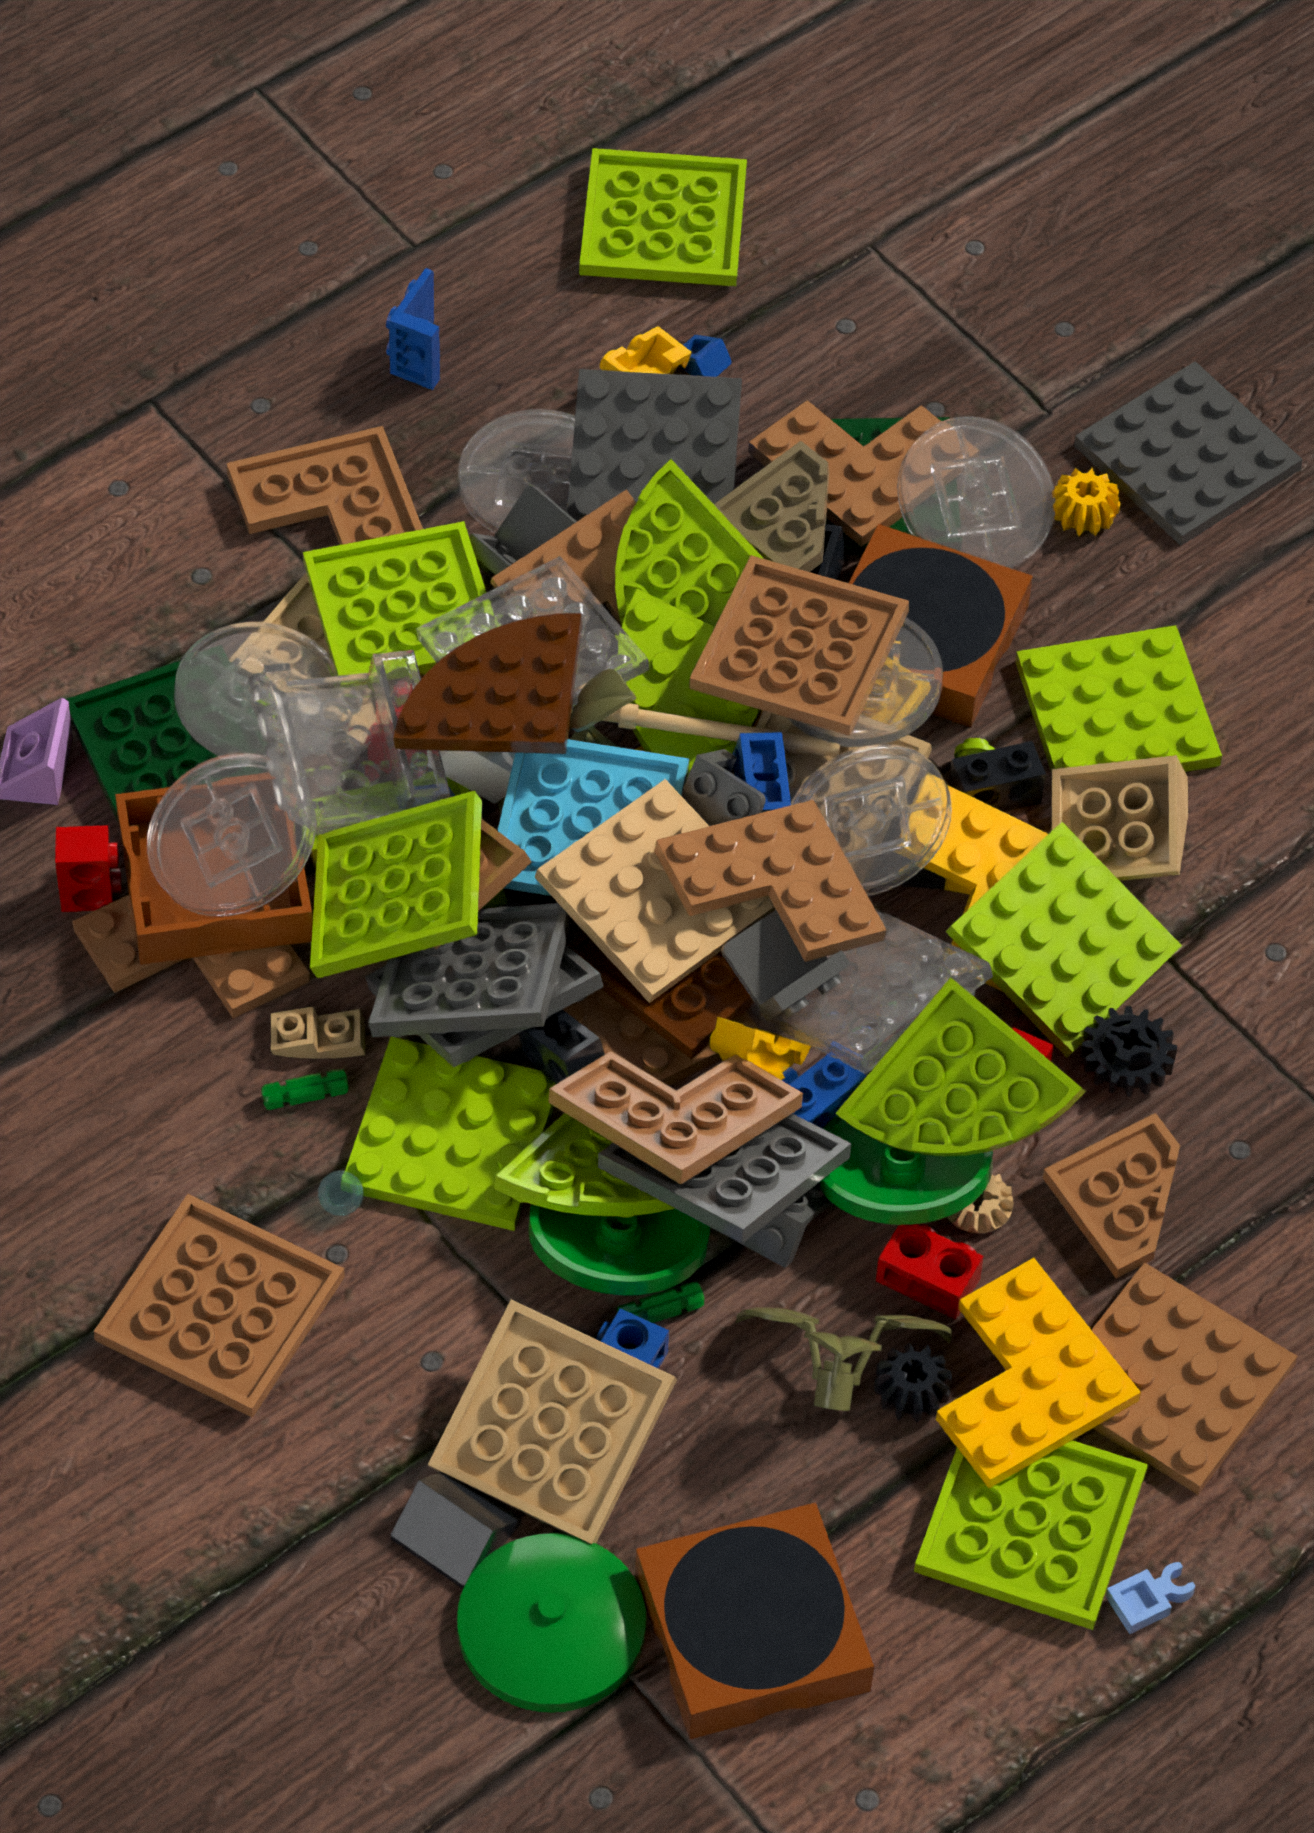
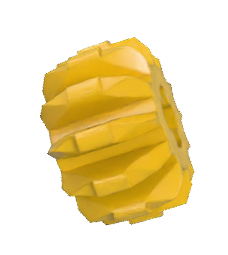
(1086, 502)

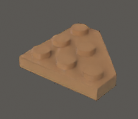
(1119, 1191)

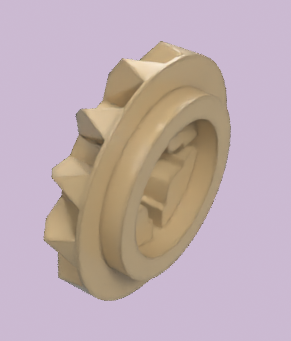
(992, 1214)

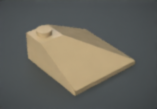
(1126, 813)

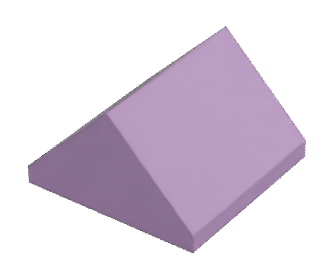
(36, 755)

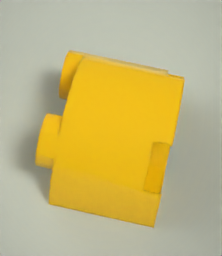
(648, 353)
(762, 1048)

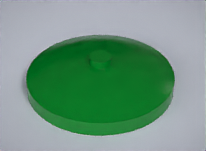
(902, 1185)
(617, 1252)
(551, 1623)

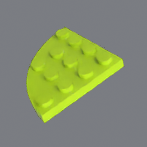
(679, 549)
(673, 647)
(959, 1083)
(564, 1175)

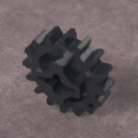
(1128, 1051)

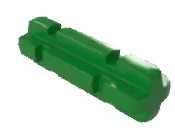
(304, 1089)
(667, 1303)

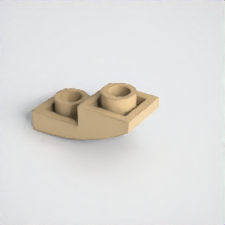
(307, 1035)

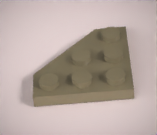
(784, 508)

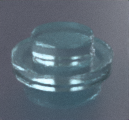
(340, 1193)

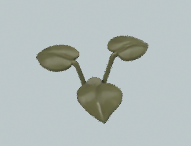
(596, 701)
(835, 1380)

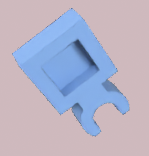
(1144, 1600)

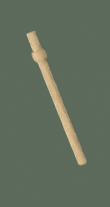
(631, 716)

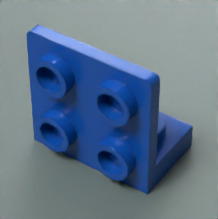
(413, 336)

